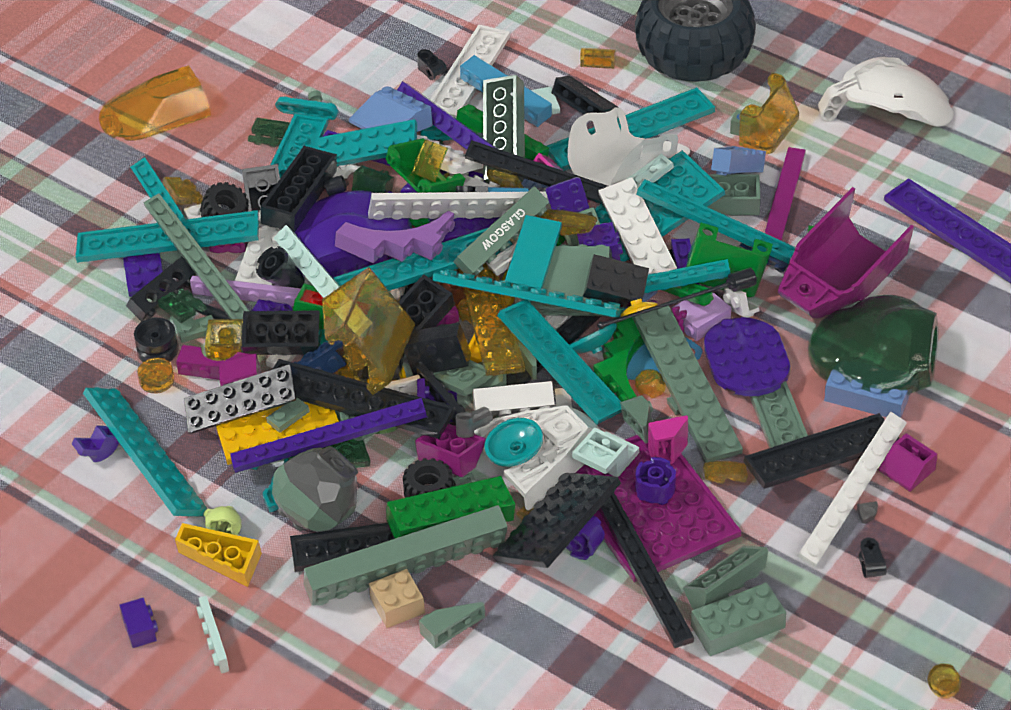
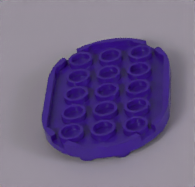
(746, 356)

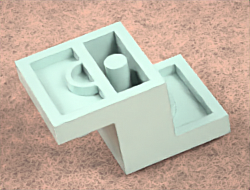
(605, 452)

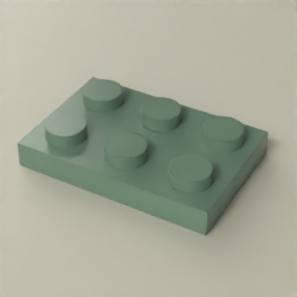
(463, 379)

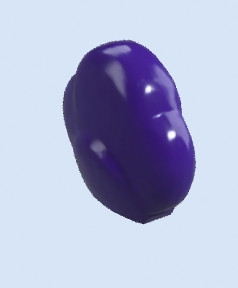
(327, 216)

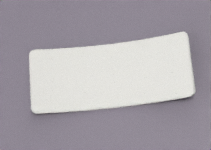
(562, 398)

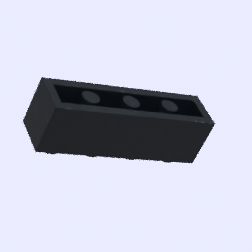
(580, 96)

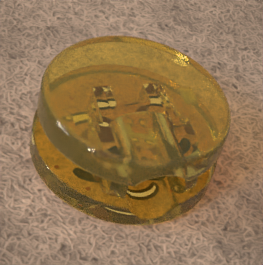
(155, 375)

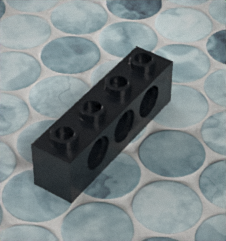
(142, 307)

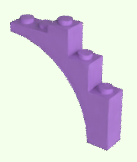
(398, 244)

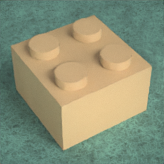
(396, 598)

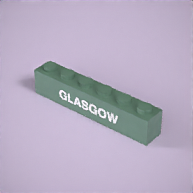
(501, 232)

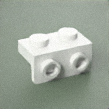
(739, 303)

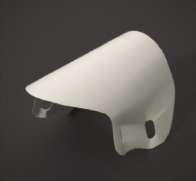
(614, 153)

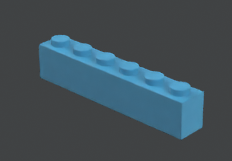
(535, 107)

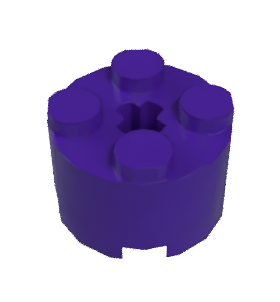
(655, 481)
(587, 540)

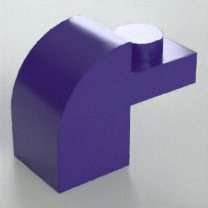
(99, 446)

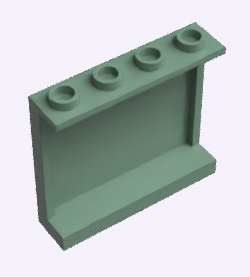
(569, 275)

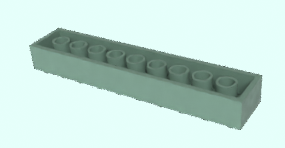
(411, 552)

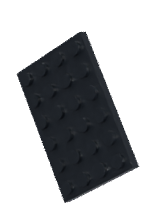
(556, 520)

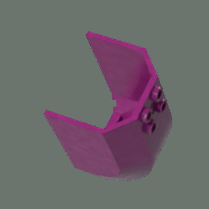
(837, 264)

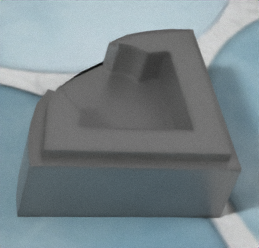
(867, 511)

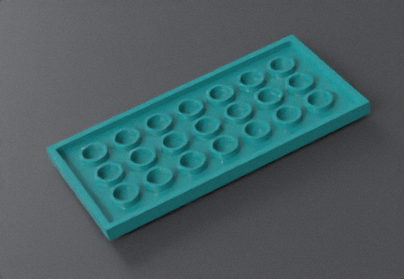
(684, 179)

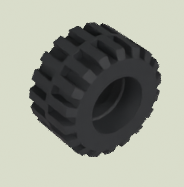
(226, 195)
(425, 473)

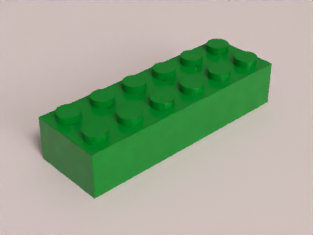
(447, 504)

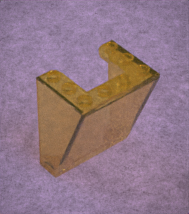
(373, 320)

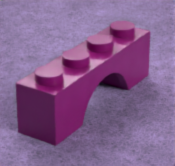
(193, 363)

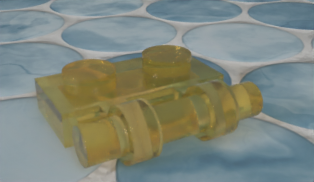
(182, 191)

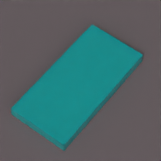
(533, 251)

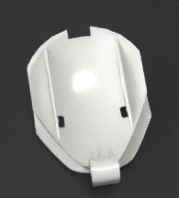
(877, 83)

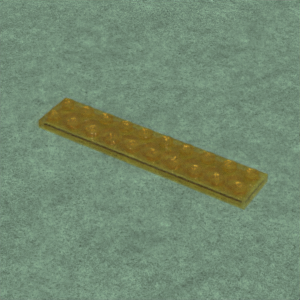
(494, 339)

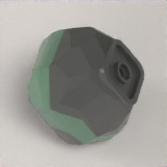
(316, 489)

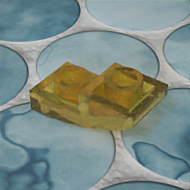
(720, 470)

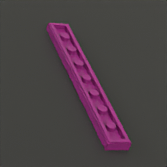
(785, 192)

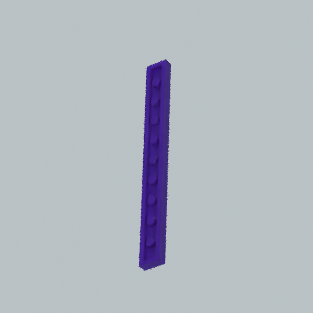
(444, 121)
(328, 435)

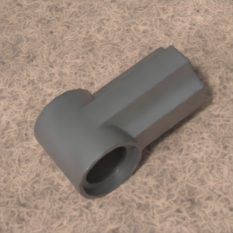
(468, 422)

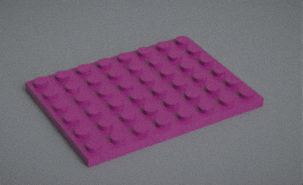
(673, 531)

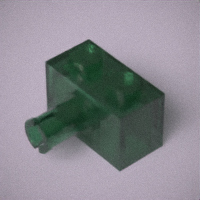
(372, 180)

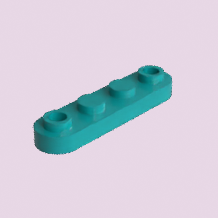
(307, 107)

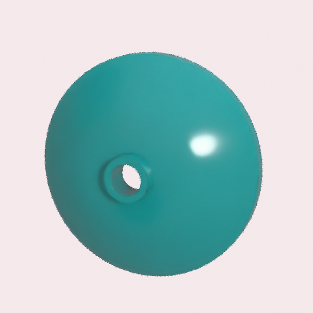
(594, 341)
(514, 442)

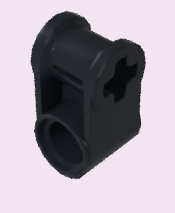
(430, 64)
(871, 559)

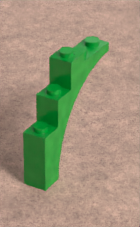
(617, 358)

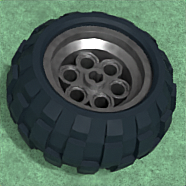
(695, 36)

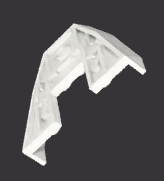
(562, 433)

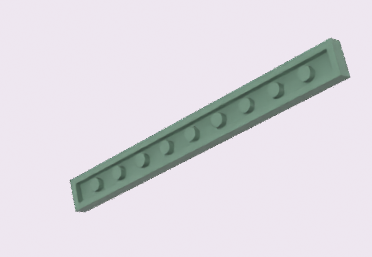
(195, 257)

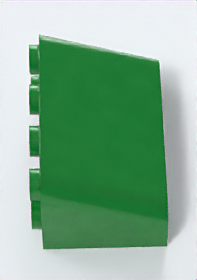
(707, 250)

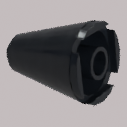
(278, 268)

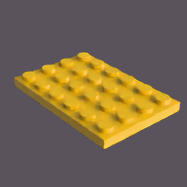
(255, 430)

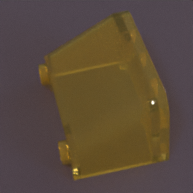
(768, 125)

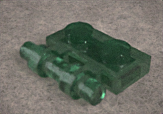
(267, 127)
(181, 305)

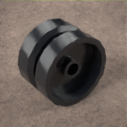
(156, 339)

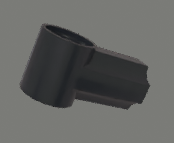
(336, 185)

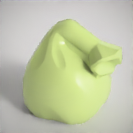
(223, 519)

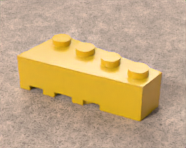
(220, 551)

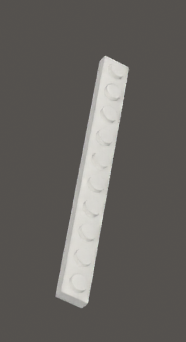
(851, 490)

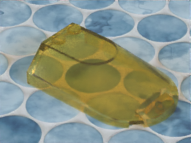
(155, 106)

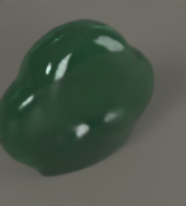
(878, 343)

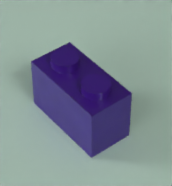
(138, 622)

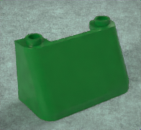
(403, 159)

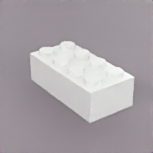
(514, 398)

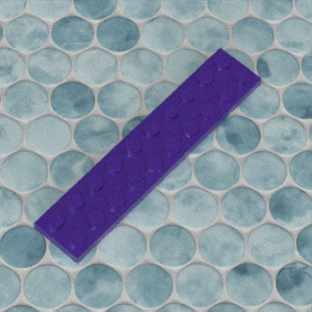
(952, 226)

